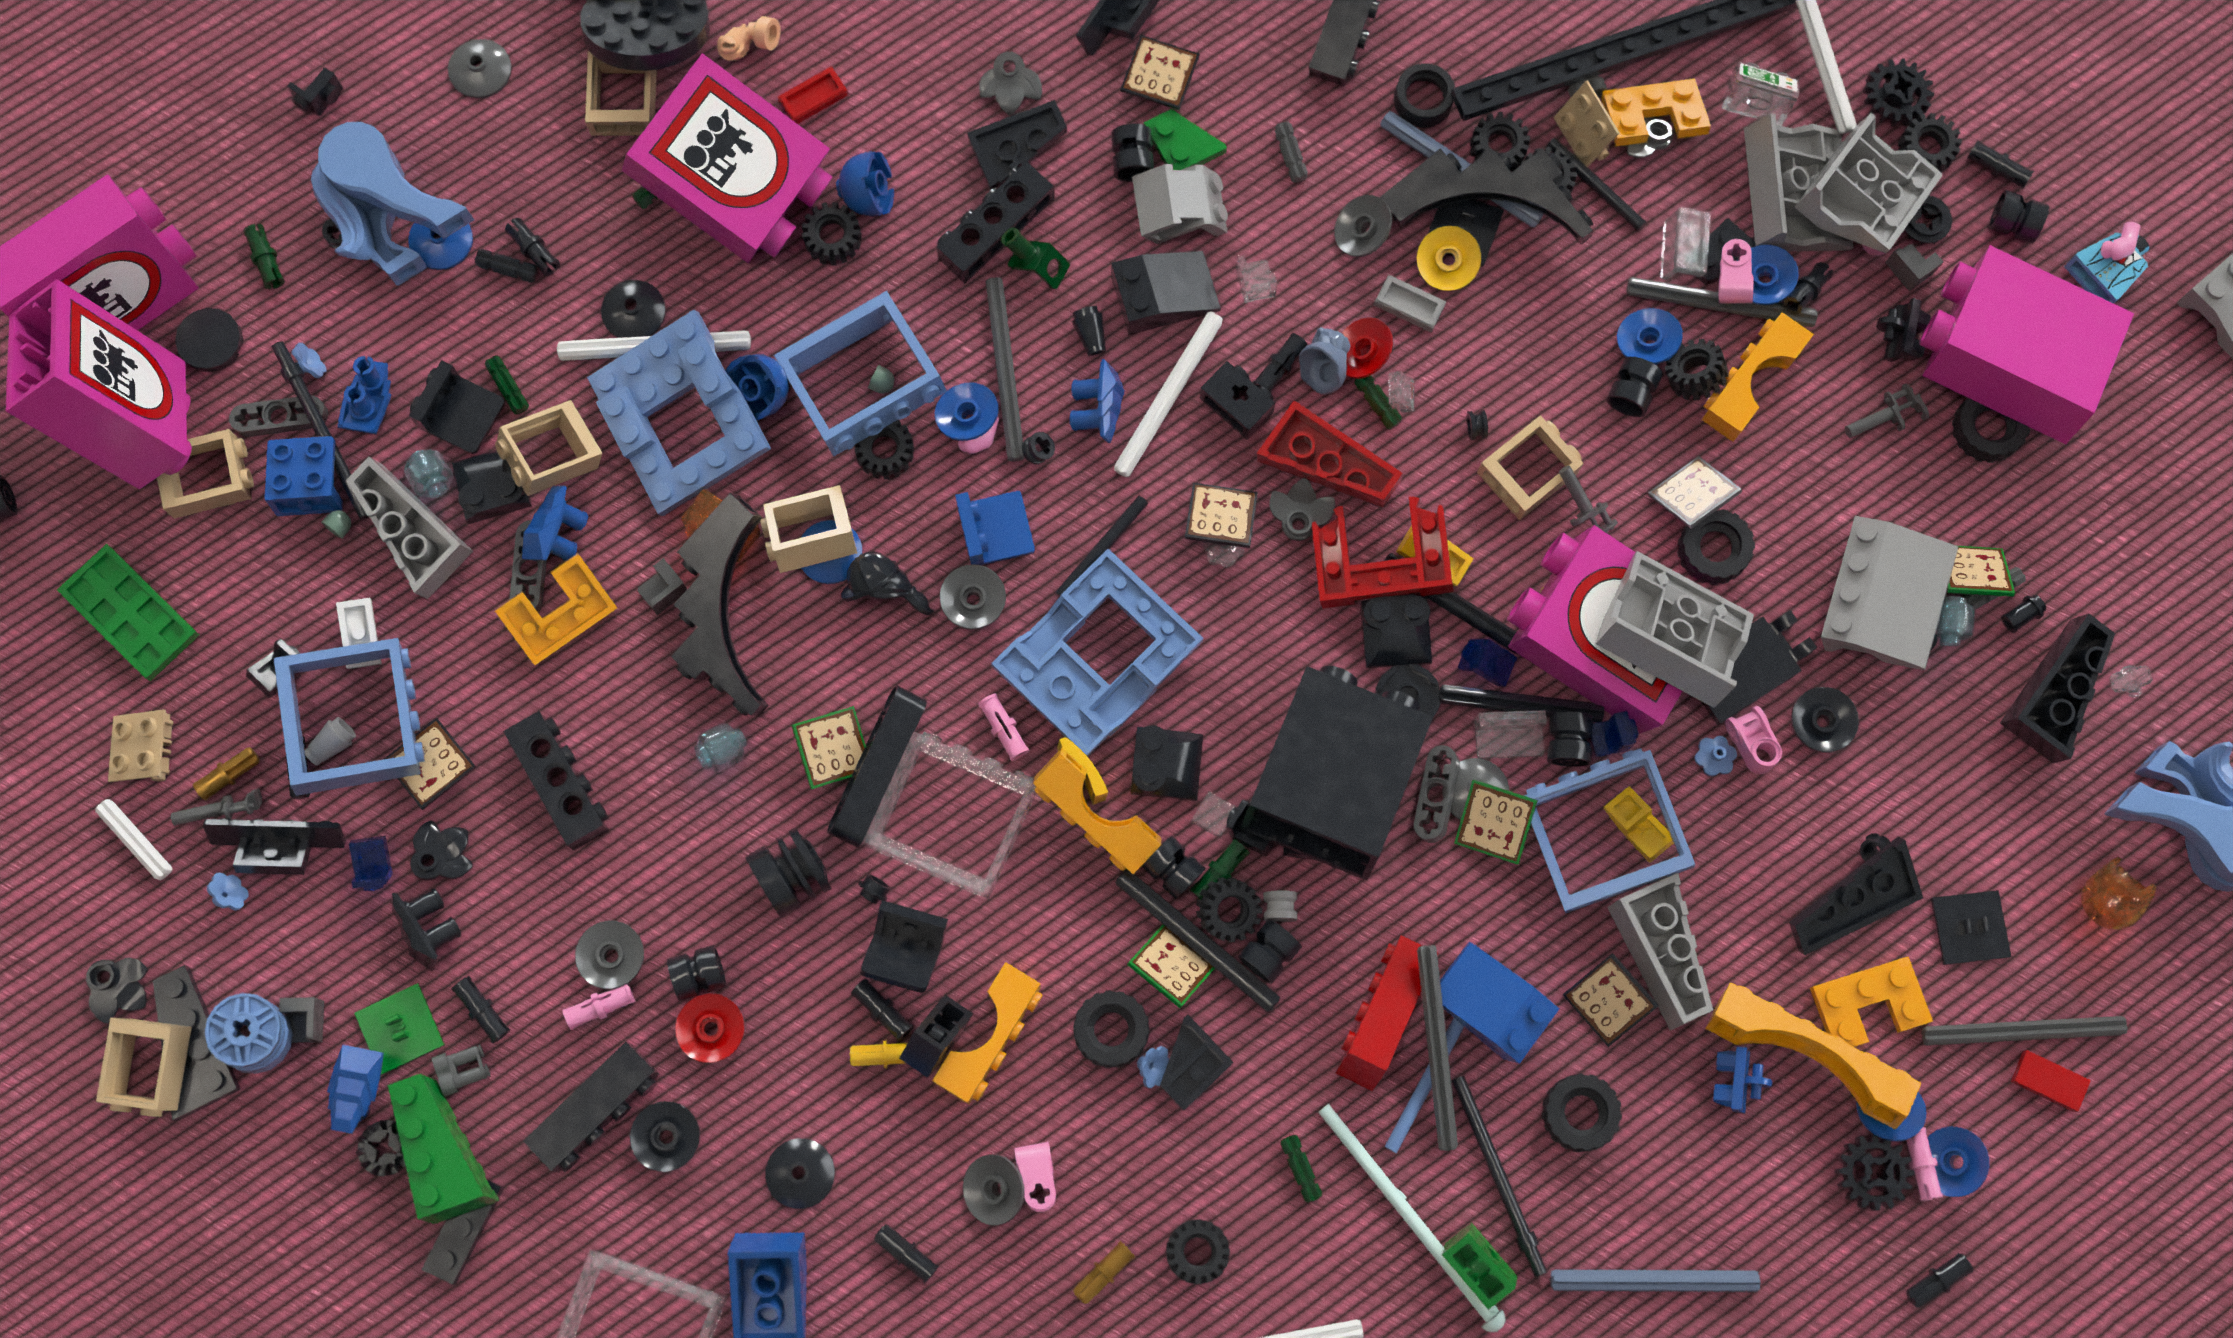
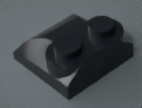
(487, 487)
(1396, 631)
(1166, 763)

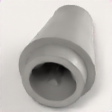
(331, 739)

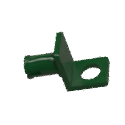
(1034, 257)

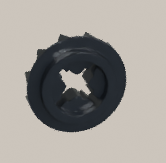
(1937, 229)
(369, 1155)

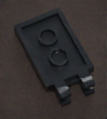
(1762, 665)

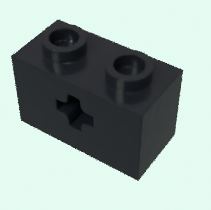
(1241, 415)
(936, 1036)

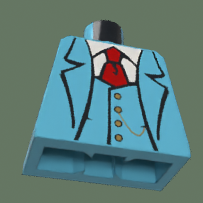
(2107, 276)

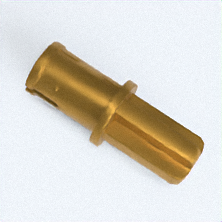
(226, 773)
(1103, 1273)

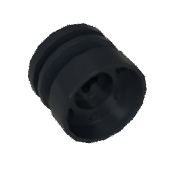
(788, 872)

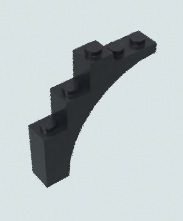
(1488, 178)
(705, 604)

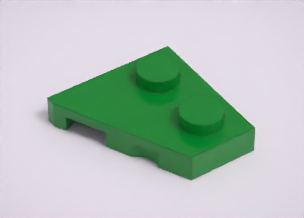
(1183, 142)

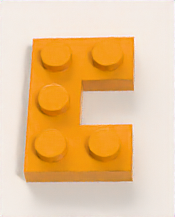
(1677, 98)
(545, 635)
(1892, 982)

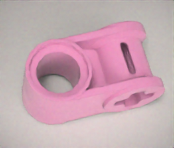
(1736, 276)
(1754, 733)
(1036, 1170)

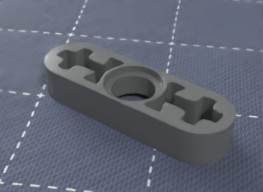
(256, 428)
(538, 578)
(1424, 816)

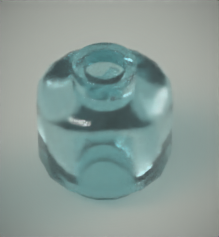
(428, 473)
(1955, 621)
(720, 747)

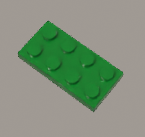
(128, 612)

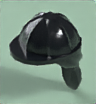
(881, 579)

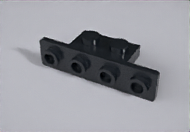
(1114, 17)
(273, 845)

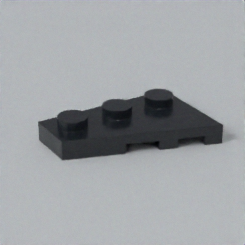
(1015, 140)

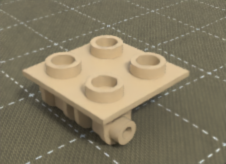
(1586, 125)
(139, 745)

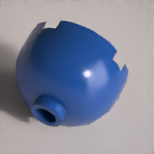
(865, 184)
(761, 383)

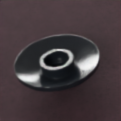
(638, 322)
(1837, 711)
(647, 1133)
(817, 1179)

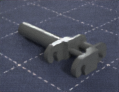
(1890, 413)
(1584, 504)
(225, 807)

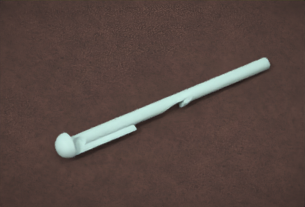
(1493, 1317)

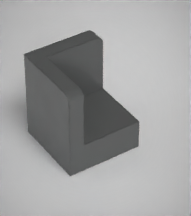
(1912, 267)
(662, 588)
(305, 1018)

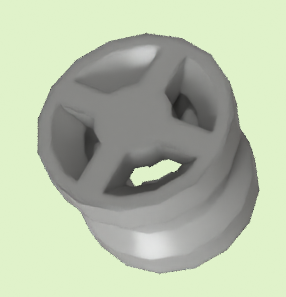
(1280, 906)

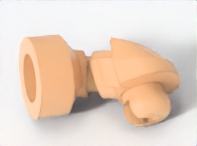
(737, 41)

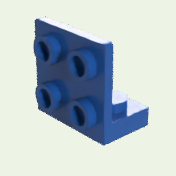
(301, 476)
(995, 527)

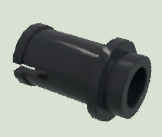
(2029, 609)

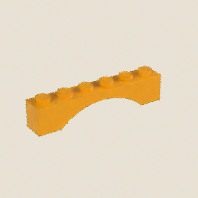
(1877, 1087)

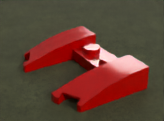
(1345, 583)

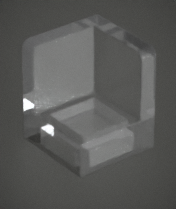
(1255, 280)

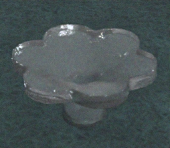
(1222, 554)
(2131, 680)

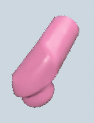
(2122, 246)
(980, 443)

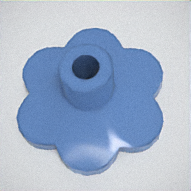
(309, 360)
(1710, 760)
(227, 891)
(1153, 1066)

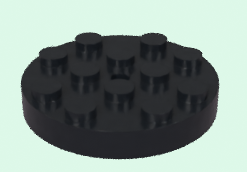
(644, 32)

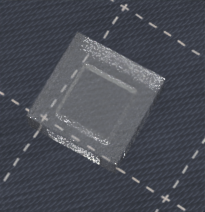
(1401, 391)
(1213, 814)

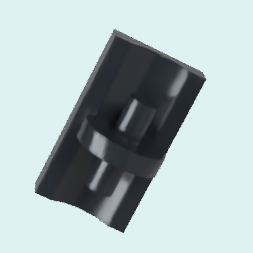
(1901, 328)

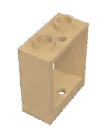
(616, 121)
(576, 433)
(1505, 485)
(170, 486)
(812, 548)
(118, 1062)

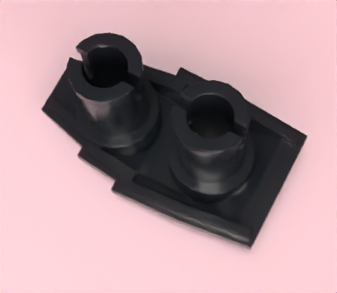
(423, 943)

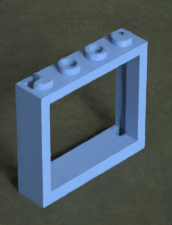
(840, 335)
(1599, 773)
(356, 774)

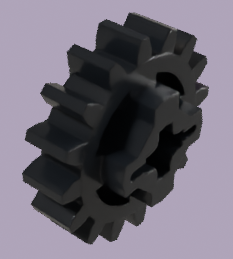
(1897, 94)
(1884, 1183)

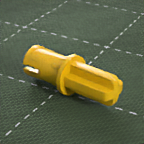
(876, 1054)

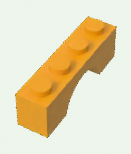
(1778, 348)
(1126, 840)
(965, 1072)

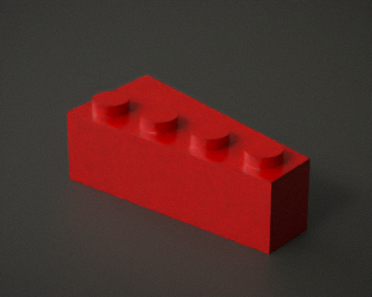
(1326, 456)
(1383, 1017)

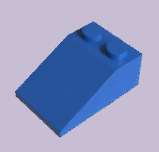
(1495, 1003)
(768, 1285)

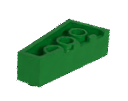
(436, 1153)

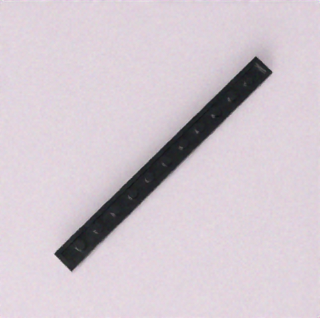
(1610, 53)

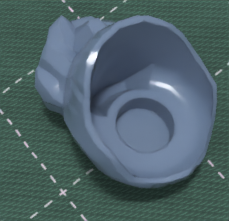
(1325, 361)

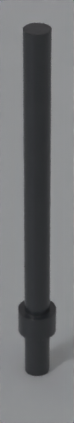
(294, 375)
(1525, 1239)

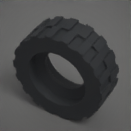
(1982, 448)
(1717, 572)
(1104, 1003)
(1607, 1106)

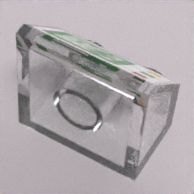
(1760, 92)

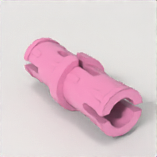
(1015, 746)
(598, 1006)
(1924, 1166)

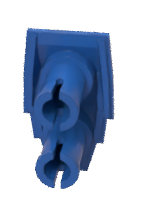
(1109, 395)
(366, 397)
(541, 534)
(353, 1086)

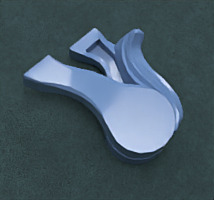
(365, 189)
(2199, 812)

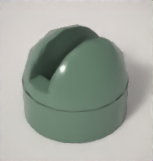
(882, 380)
(337, 523)

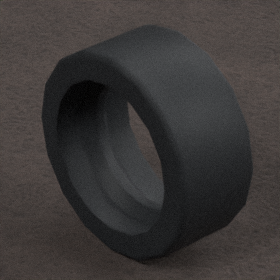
(1432, 74)

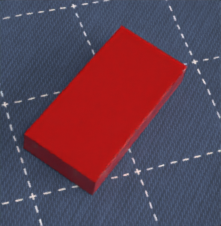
(813, 95)
(2050, 1081)

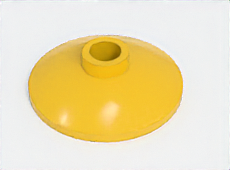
(1455, 242)

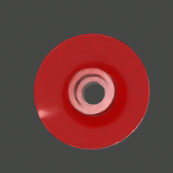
(1364, 336)
(692, 1025)

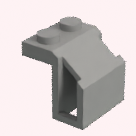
(1179, 202)

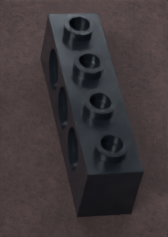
(968, 260)
(525, 740)

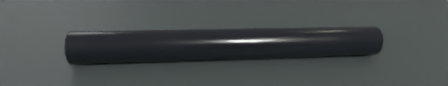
(1600, 187)
(1106, 541)

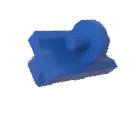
(1736, 1094)

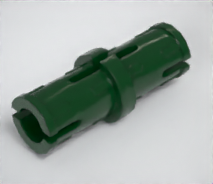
(263, 256)
(1222, 867)

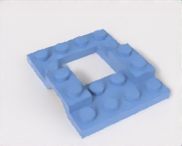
(653, 377)
(1065, 686)

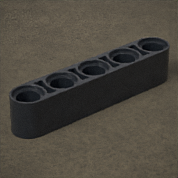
(876, 766)

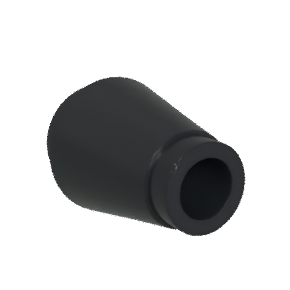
(1090, 329)

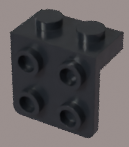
(455, 409)
(904, 947)

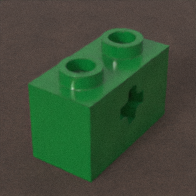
(1480, 1266)

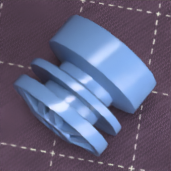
(265, 1045)

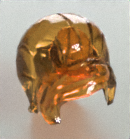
(2115, 897)

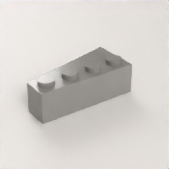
(414, 534)
(1664, 950)

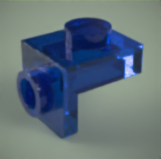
(1487, 660)
(1614, 735)
(370, 863)

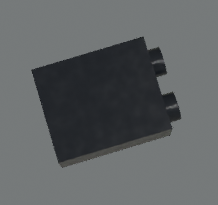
(1338, 771)

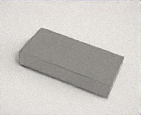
(1410, 303)

